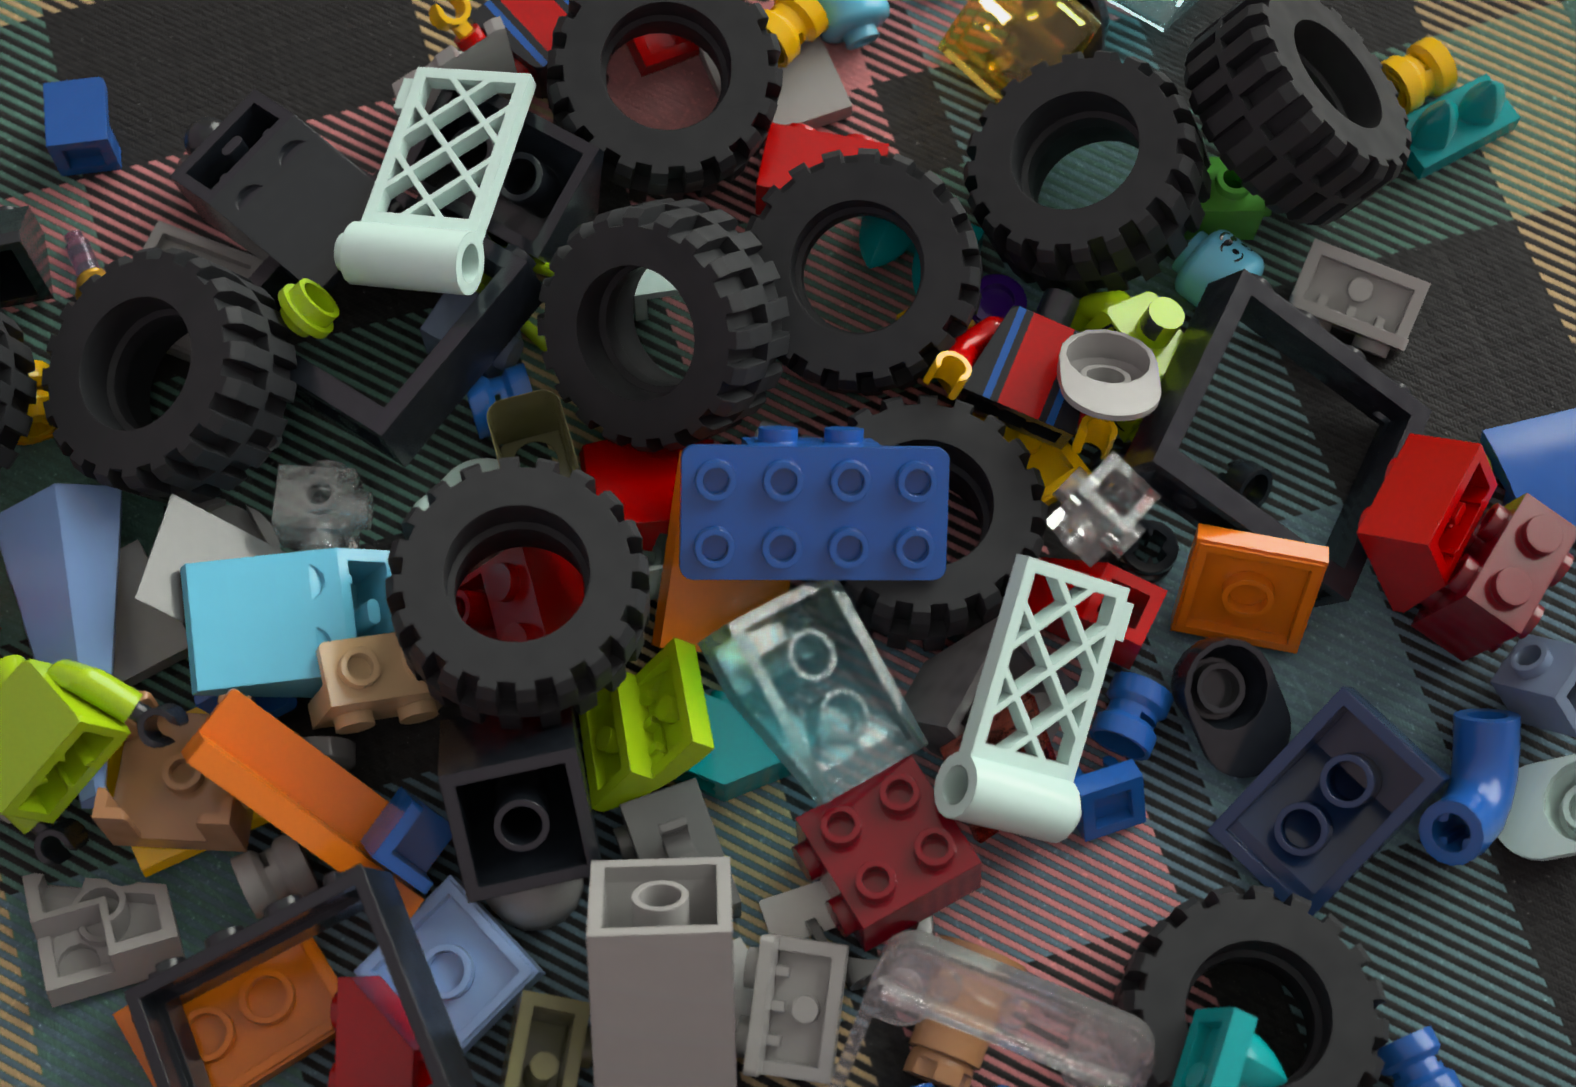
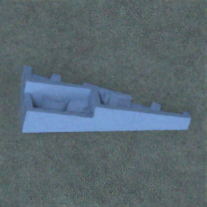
(65, 578)

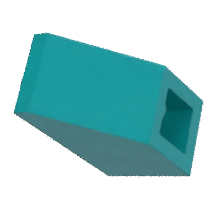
(739, 758)

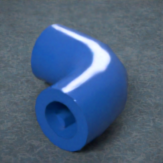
(1479, 788)

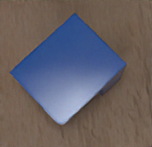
(79, 127)
(408, 838)

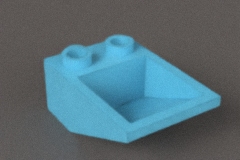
(263, 617)

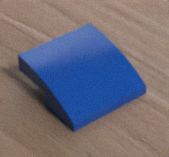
(1537, 459)

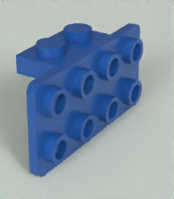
(813, 508)

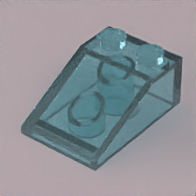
(814, 688)

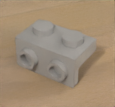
(1359, 298)
(792, 1008)

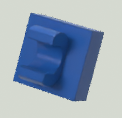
(1110, 798)

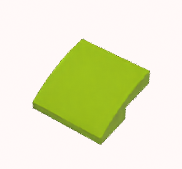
(646, 728)

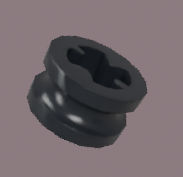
(1168, 542)

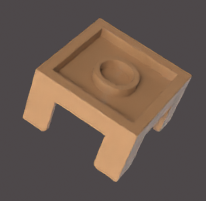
(168, 801)

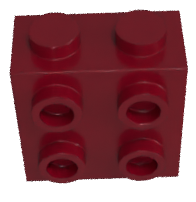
(1499, 579)
(885, 855)

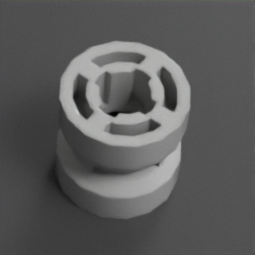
(274, 873)

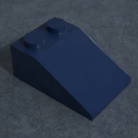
(1329, 801)

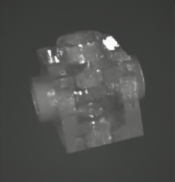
(320, 506)
(1101, 509)

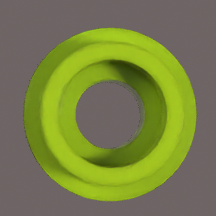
(308, 309)

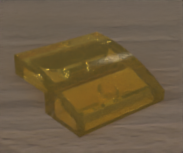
(1007, 37)

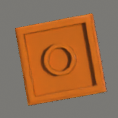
(1249, 587)

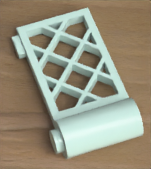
(412, 246)
(1018, 789)

